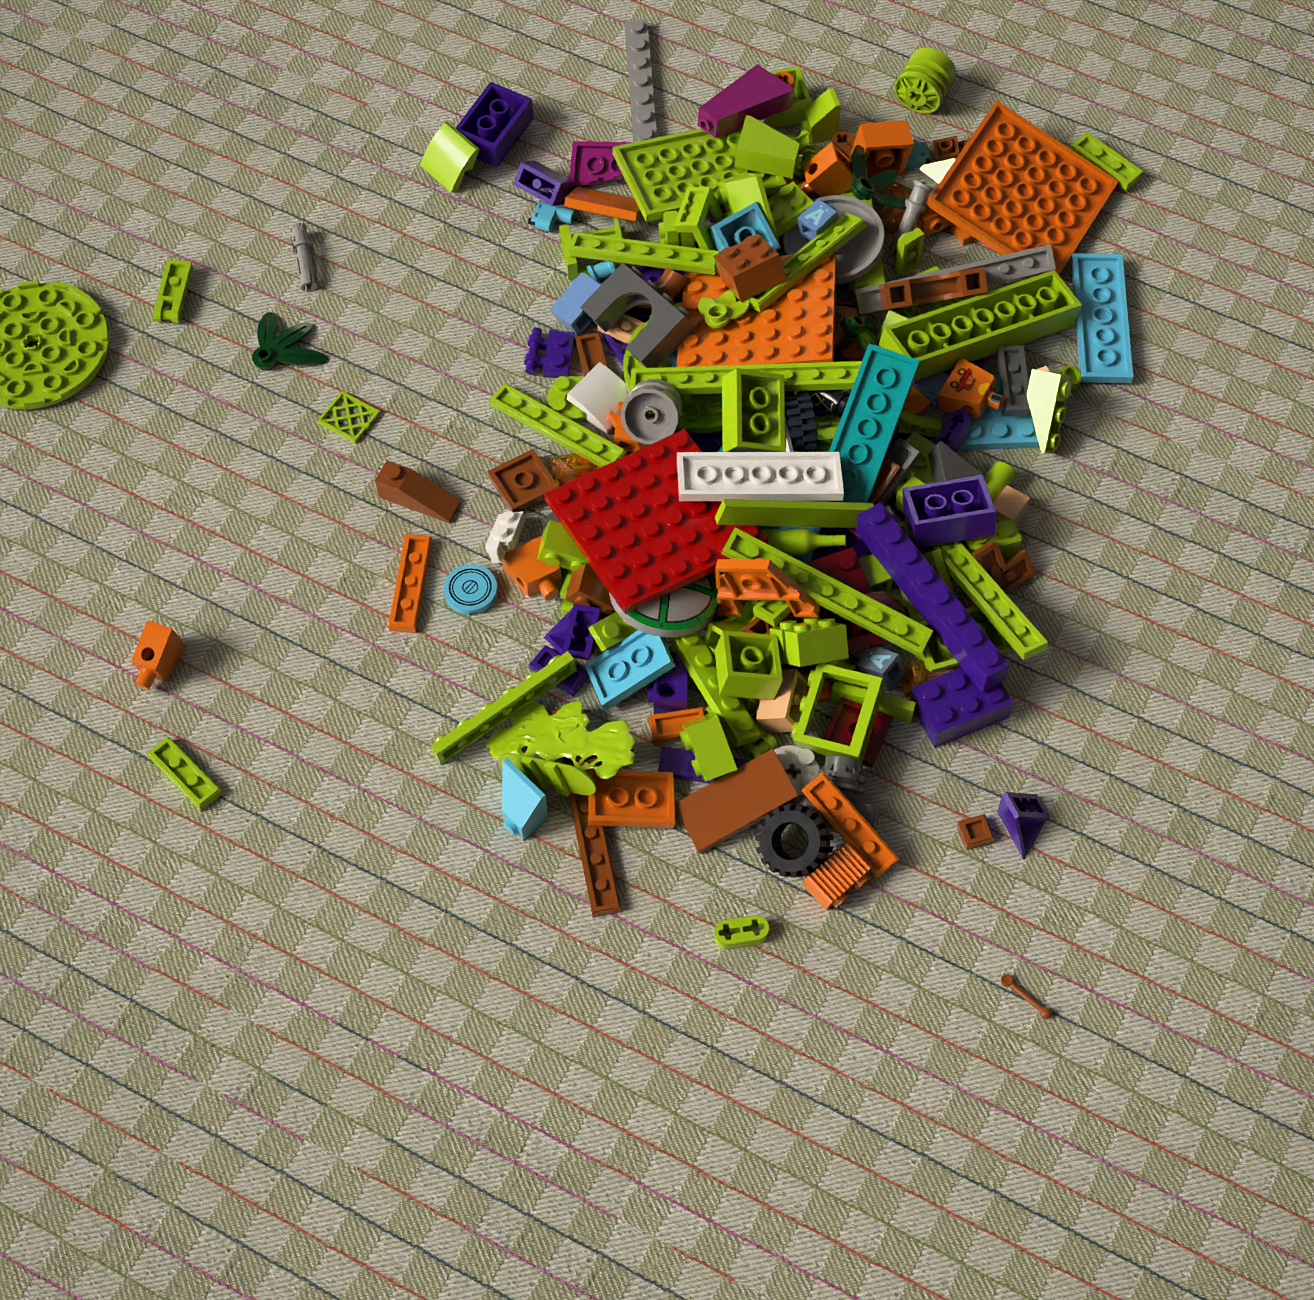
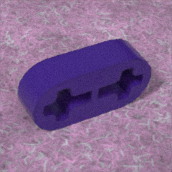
(953, 431)

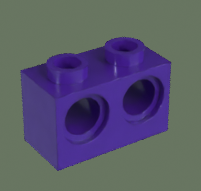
(673, 683)

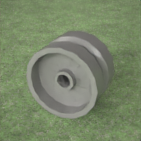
(658, 398)

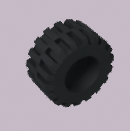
(771, 845)

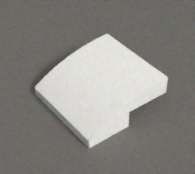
(598, 395)

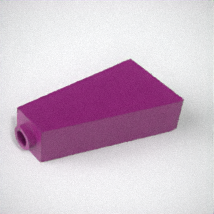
(752, 94)

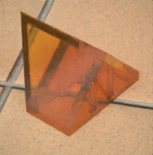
(570, 467)

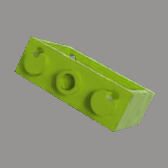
(865, 721)

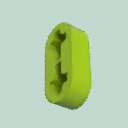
(741, 937)

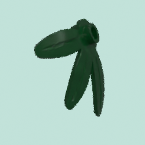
(870, 188)
(862, 328)
(277, 347)

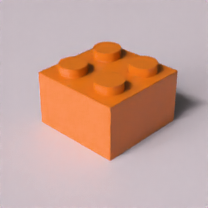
(885, 146)

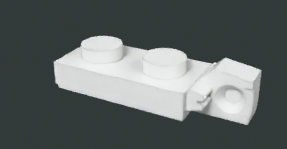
(504, 535)

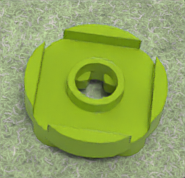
(558, 400)

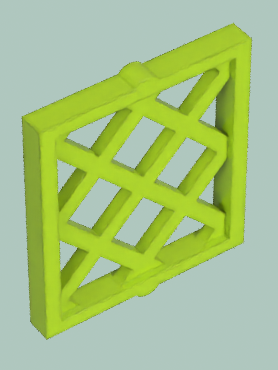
(356, 403)

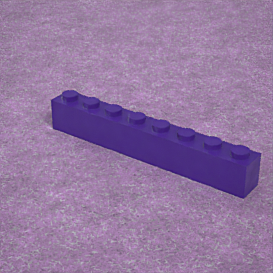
(932, 598)

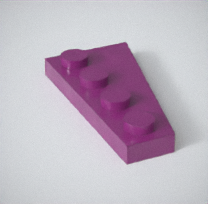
(594, 163)

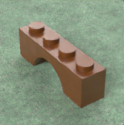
(933, 288)

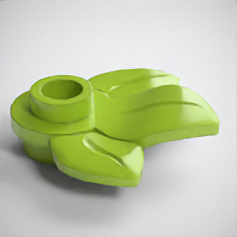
(722, 310)

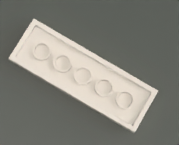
(760, 476)

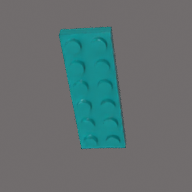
(871, 419)

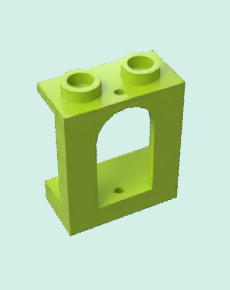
(693, 213)
(572, 269)

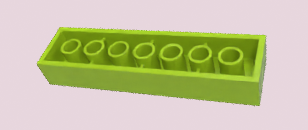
(983, 323)

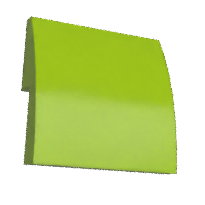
(449, 157)

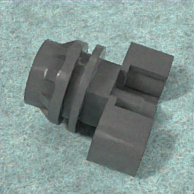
(848, 777)

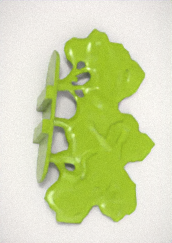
(558, 737)

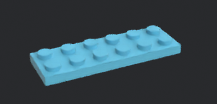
(1103, 318)

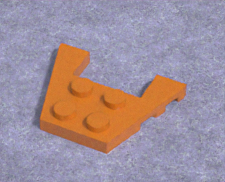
(758, 580)

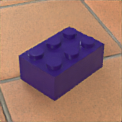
(496, 122)
(949, 511)
(956, 707)

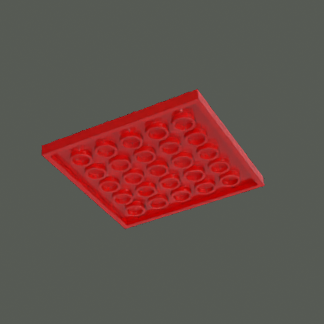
(636, 527)

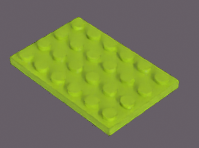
(666, 165)

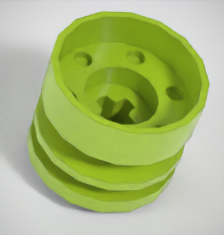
(925, 80)

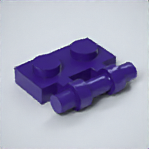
(558, 353)

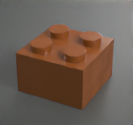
(750, 267)

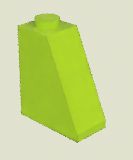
(766, 150)

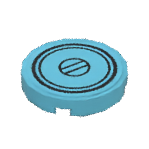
(470, 589)

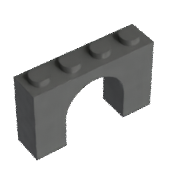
(627, 289)

